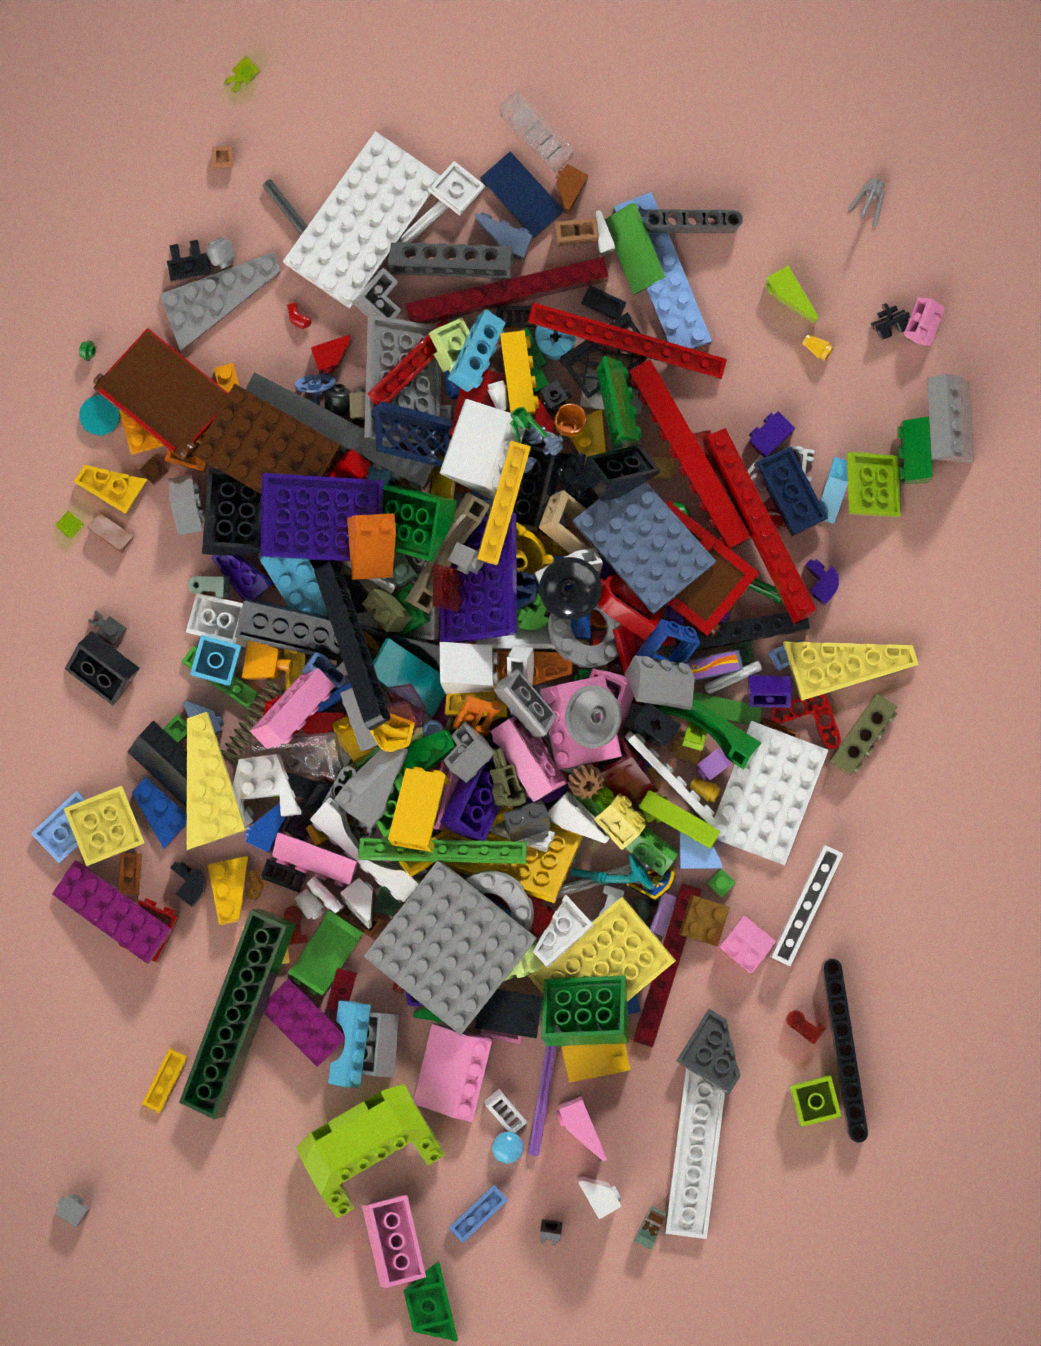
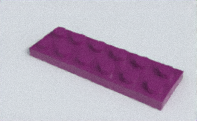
(112, 911)

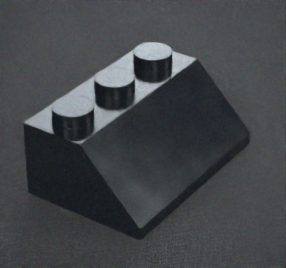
(101, 668)

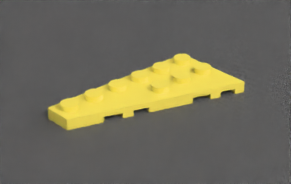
(210, 795)

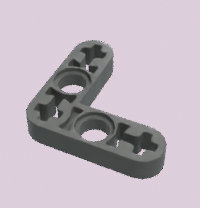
(343, 775)

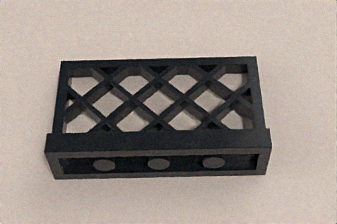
(587, 347)

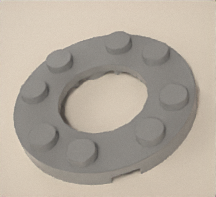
(578, 653)
(510, 889)

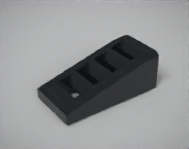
(517, 309)
(266, 870)

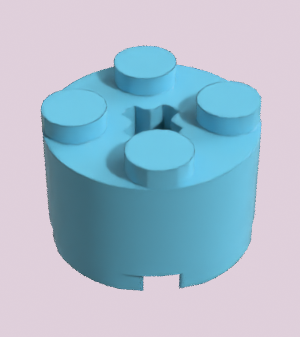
(551, 349)

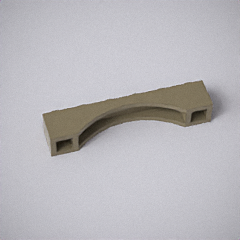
(466, 519)

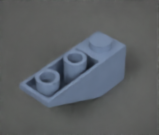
(504, 234)

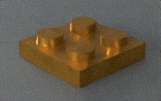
(704, 920)

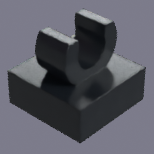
(550, 1230)

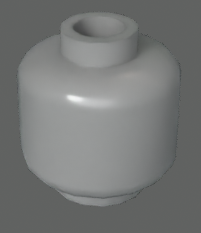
(221, 252)

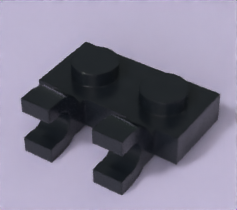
(189, 266)

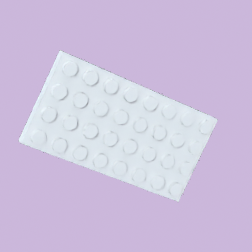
(362, 219)

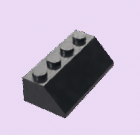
(536, 488)
(162, 759)

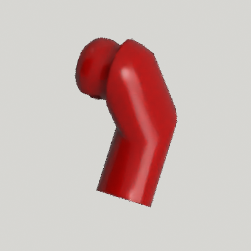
(296, 318)

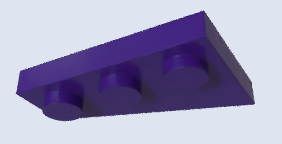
(243, 576)

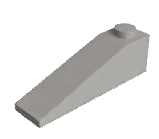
(370, 787)

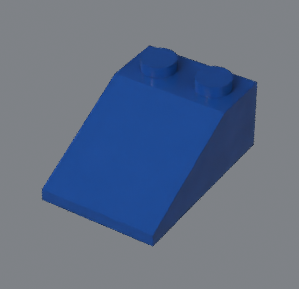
(265, 829)

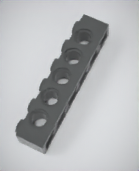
(460, 266)

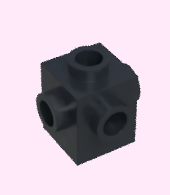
(555, 397)

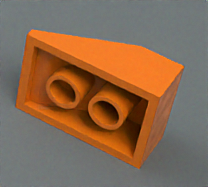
(371, 545)

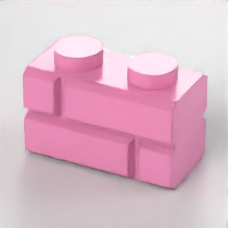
(924, 321)

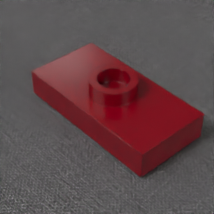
(341, 987)

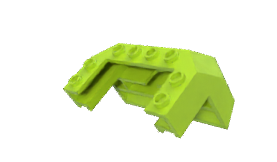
(361, 1140)

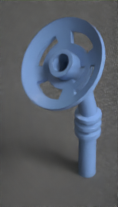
(315, 385)

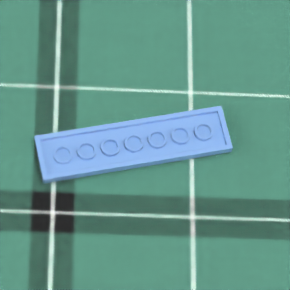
(672, 295)

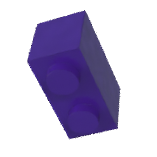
(771, 434)
(769, 691)

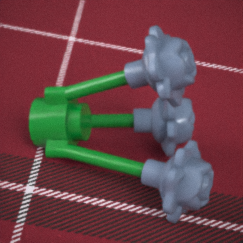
(534, 436)

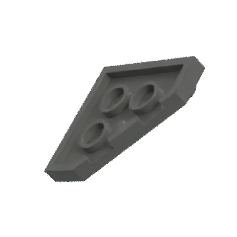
(712, 1053)

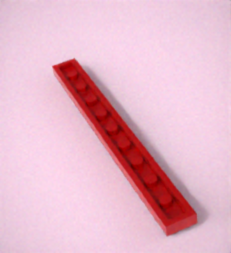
(626, 340)

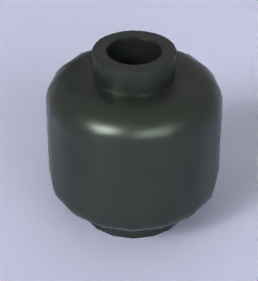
(337, 399)

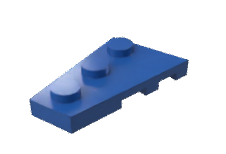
(161, 812)

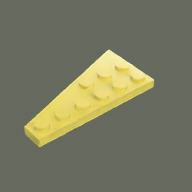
(833, 666)

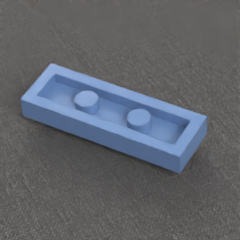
(478, 1213)

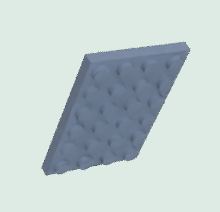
(645, 545)

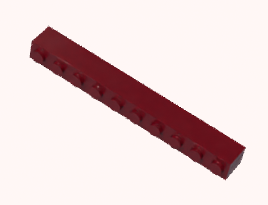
(508, 291)

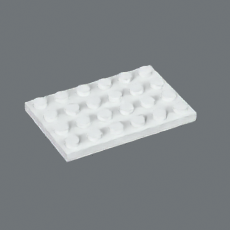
(770, 796)

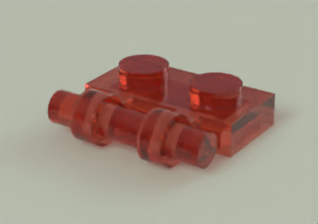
(446, 588)

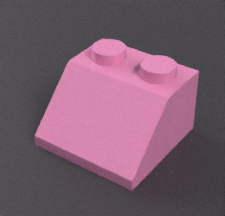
(747, 944)

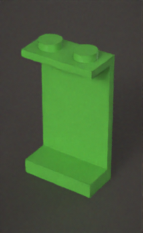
(324, 953)

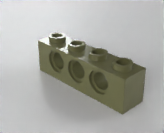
(841, 757)

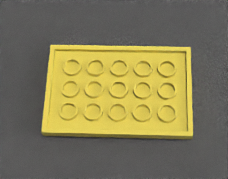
(612, 947)

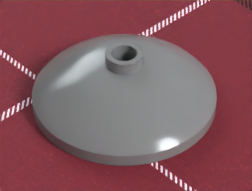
(583, 716)

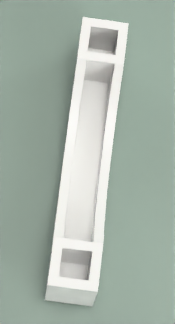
(333, 822)

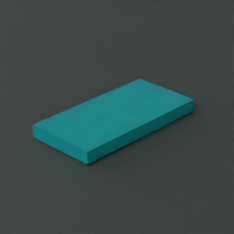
(399, 667)

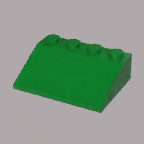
(617, 403)
(419, 520)
(585, 1011)

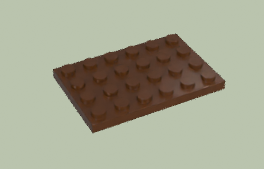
(259, 438)

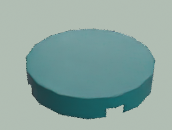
(99, 416)

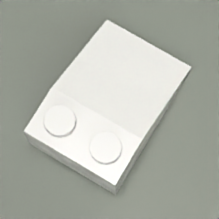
(215, 619)

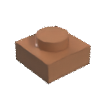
(222, 157)

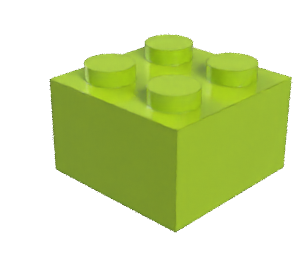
(815, 1100)

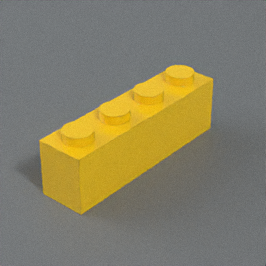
(517, 371)

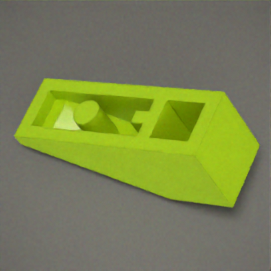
(789, 292)

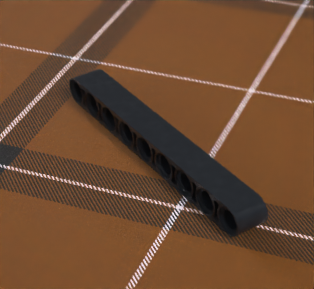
(352, 644)
(850, 1059)

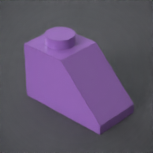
(712, 765)

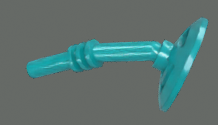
(637, 874)

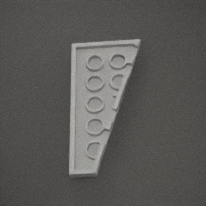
(207, 301)

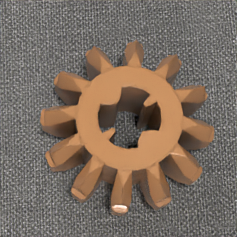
(585, 781)

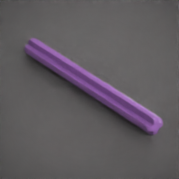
(542, 1100)

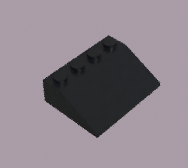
(231, 517)

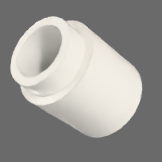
(309, 905)

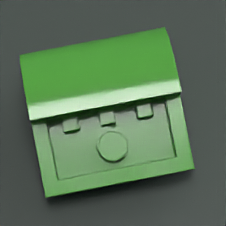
(533, 615)

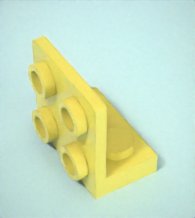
(621, 821)

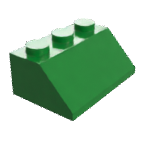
(915, 451)

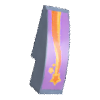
(716, 665)

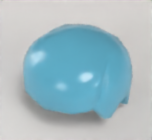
(507, 1147)

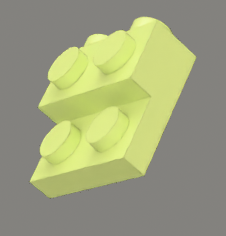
(449, 342)

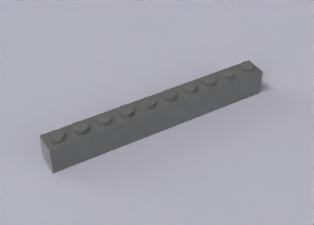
(341, 431)

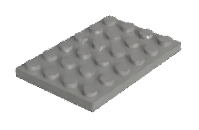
(387, 345)

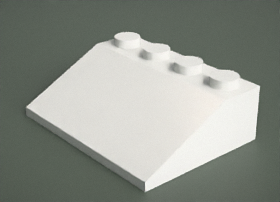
(479, 447)

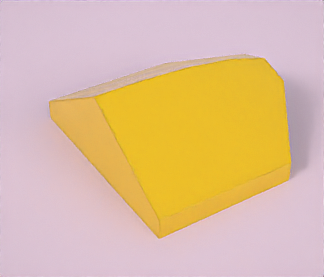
(394, 733)

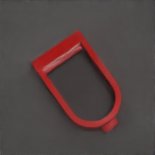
(623, 613)

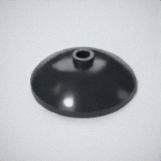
(584, 592)

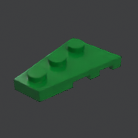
(428, 751)

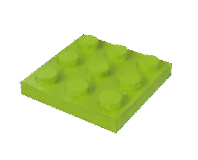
(873, 484)

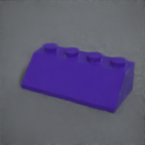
(472, 806)

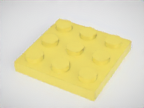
(104, 825)

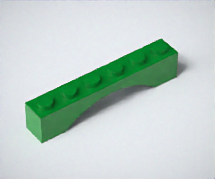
(735, 743)

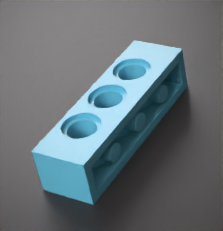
(476, 351)

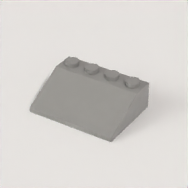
(950, 418)

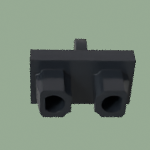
(882, 325)

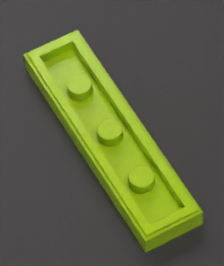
(679, 819)

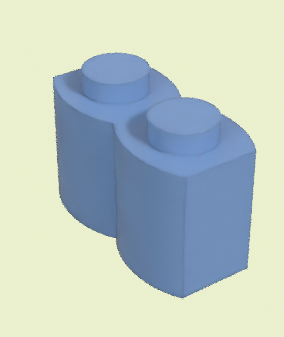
(325, 665)

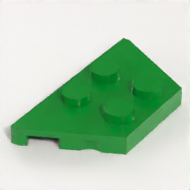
(430, 1305)

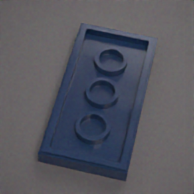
(522, 194)
(790, 491)

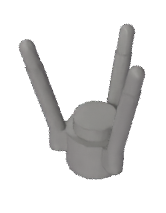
(873, 190)

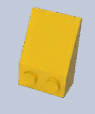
(594, 1060)

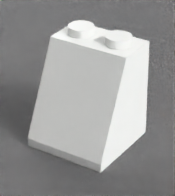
(467, 668)

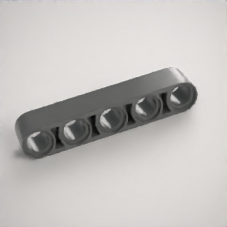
(700, 216)

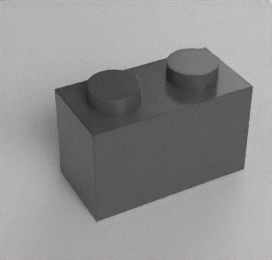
(526, 821)

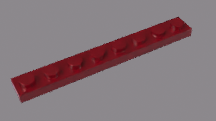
(661, 985)

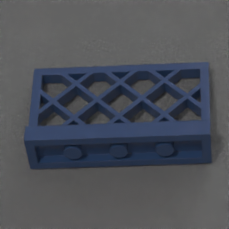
(412, 420)

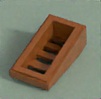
(375, 932)

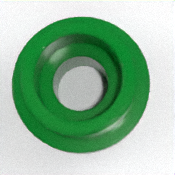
(87, 350)

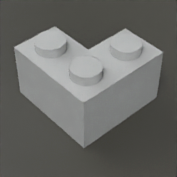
(374, 298)
(184, 504)
(469, 754)

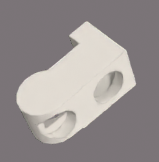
(613, 895)

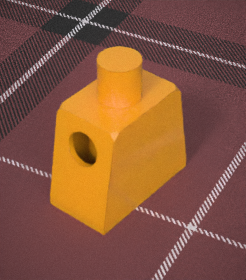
(264, 662)

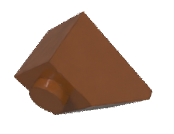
(570, 185)

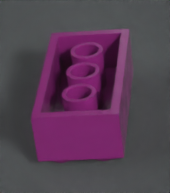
(303, 1022)

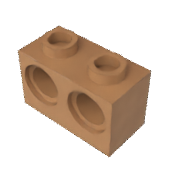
(576, 232)

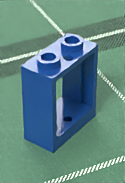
(682, 652)

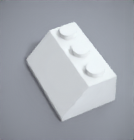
(601, 1195)

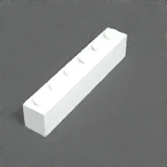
(806, 905)

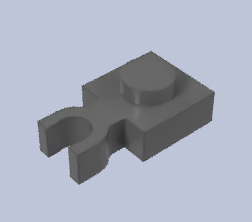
(109, 628)

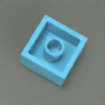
(216, 660)

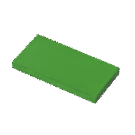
(634, 248)

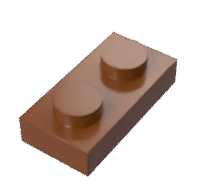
(130, 873)

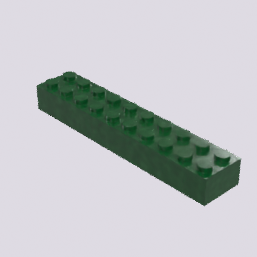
(237, 1013)

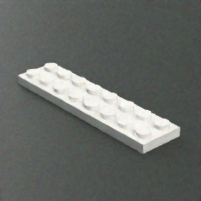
(695, 1158)

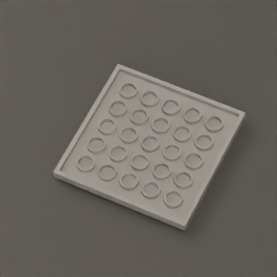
(450, 947)

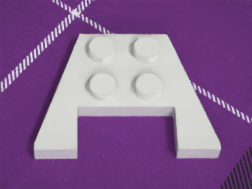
(264, 778)

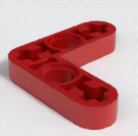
(817, 712)

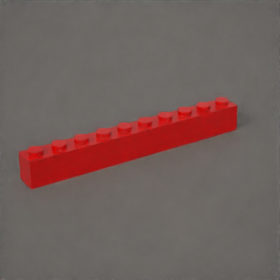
(689, 455)
(760, 525)

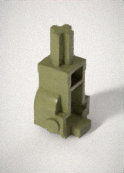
(502, 776)

